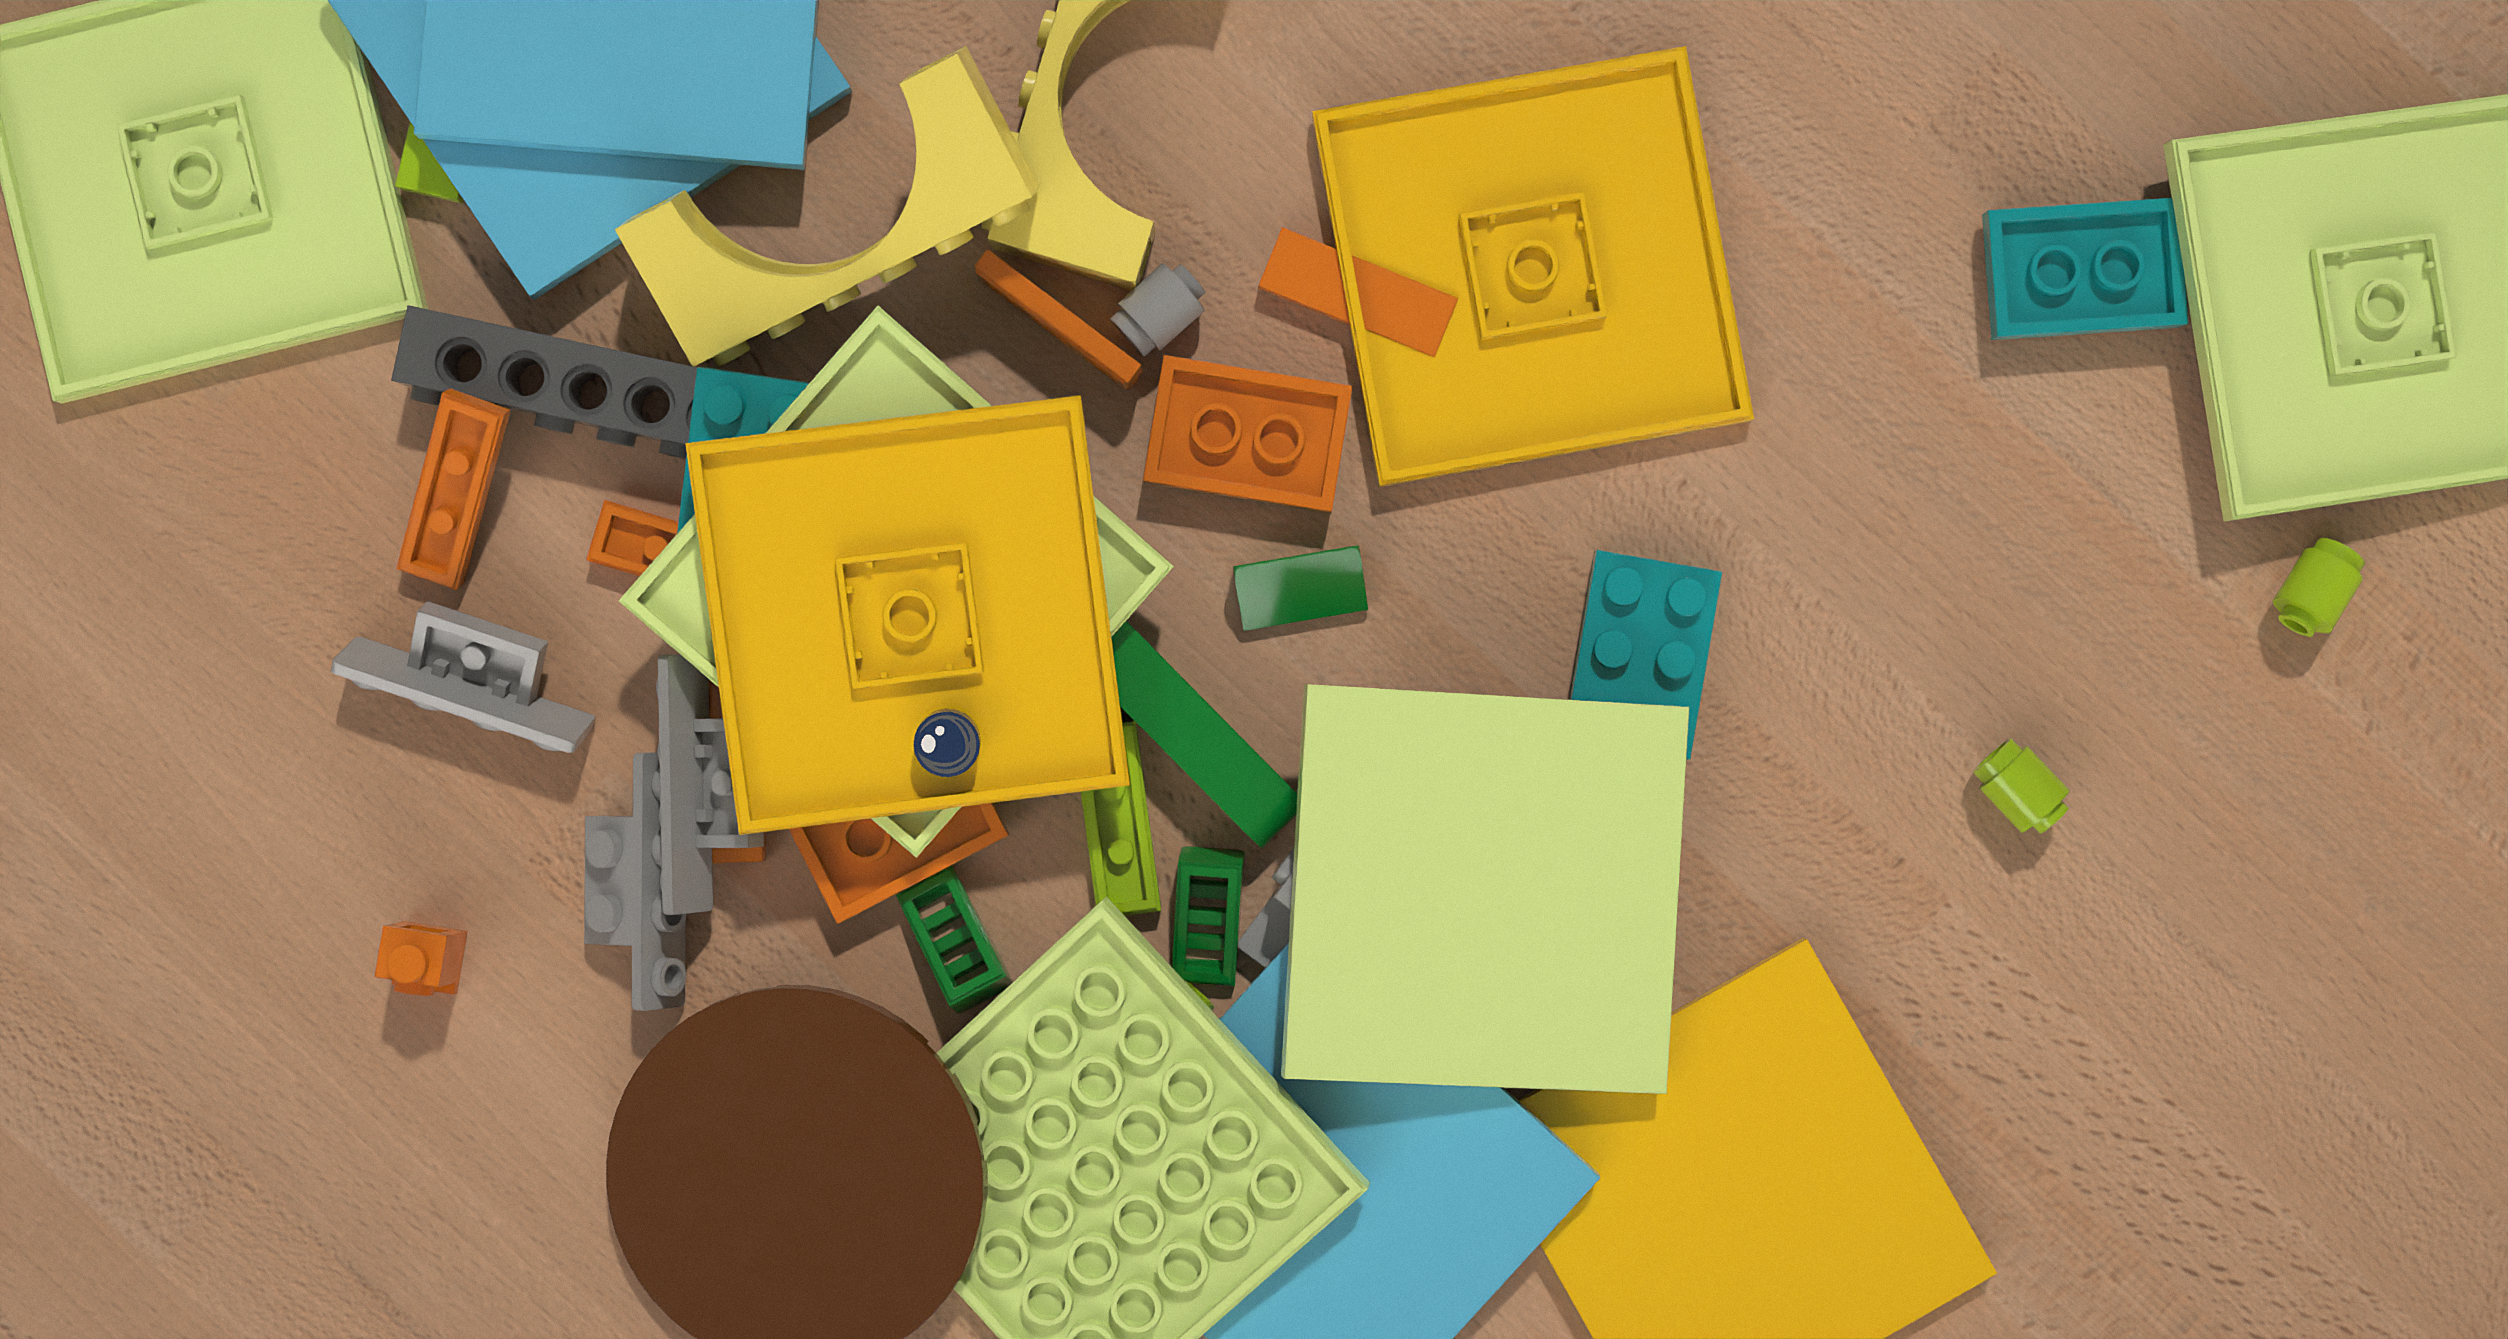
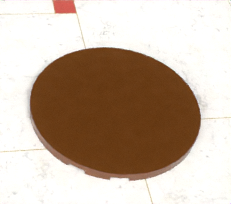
(796, 1170)

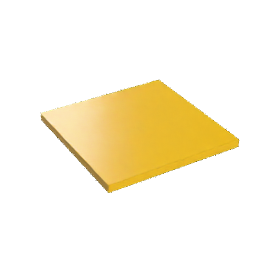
(1578, 254)
(900, 579)
(1765, 1183)

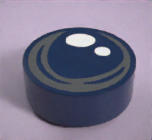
(947, 742)

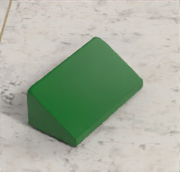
(1300, 588)

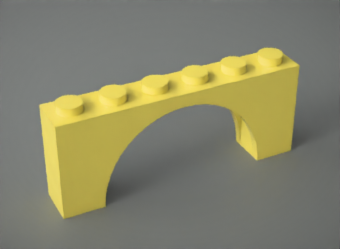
(1069, 217)
(725, 294)

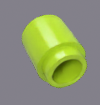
(2319, 587)
(2022, 787)

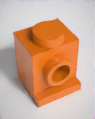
(421, 958)

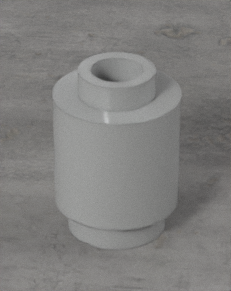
(1159, 308)

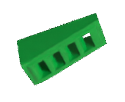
(1208, 863)
(979, 988)

